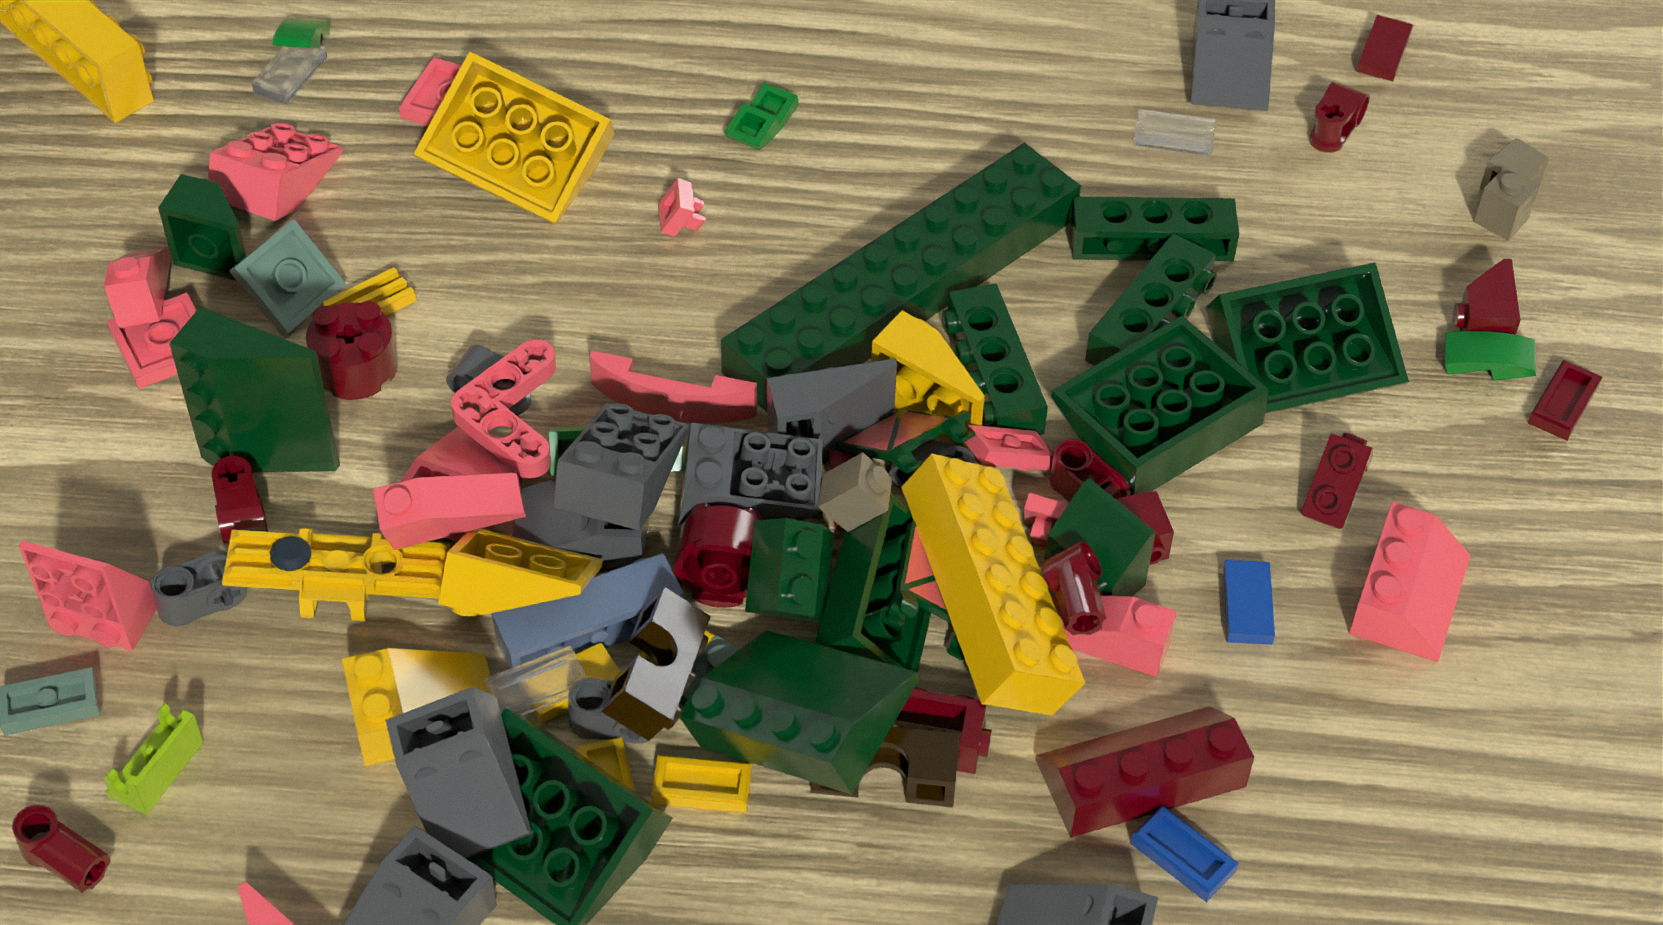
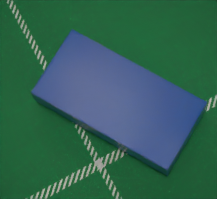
(1248, 602)
(1184, 853)

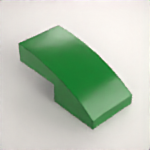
(301, 33)
(763, 118)
(1502, 353)

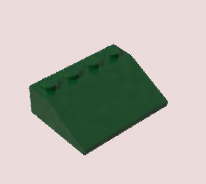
(1312, 336)
(253, 396)
(1162, 405)
(799, 709)
(569, 859)

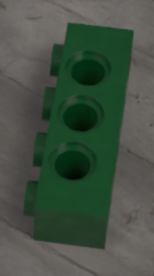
(1141, 225)
(1154, 298)
(995, 358)

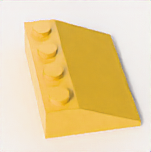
(515, 138)

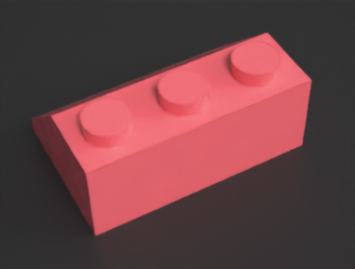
(1411, 584)

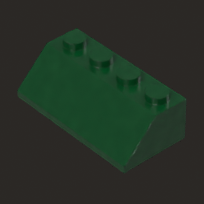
(864, 589)

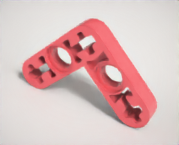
(495, 406)

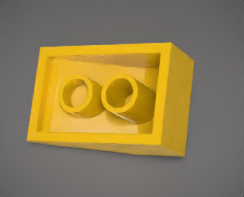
(927, 371)
(502, 573)
(400, 680)

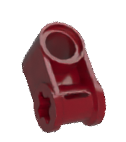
(1337, 117)
(1076, 463)
(236, 497)

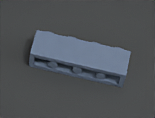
(600, 614)

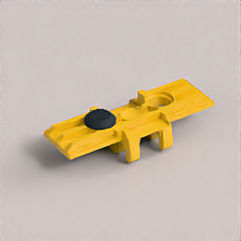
(333, 567)

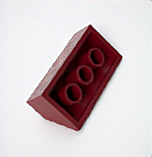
(1145, 768)

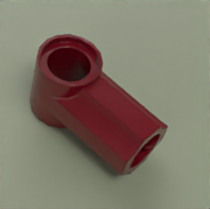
(1074, 581)
(60, 850)

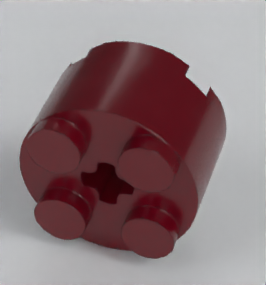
(353, 348)
(716, 554)

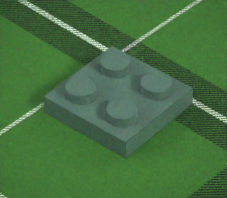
(287, 277)

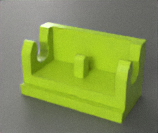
(156, 761)

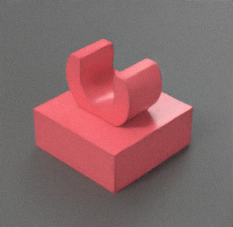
(680, 209)
(1042, 514)

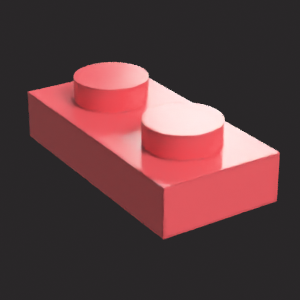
(1010, 448)

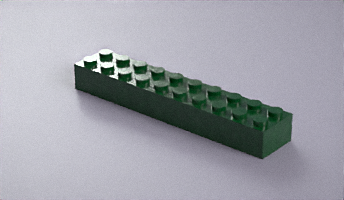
(907, 269)

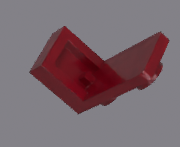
(1337, 479)
(952, 713)

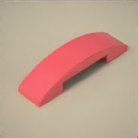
(685, 402)

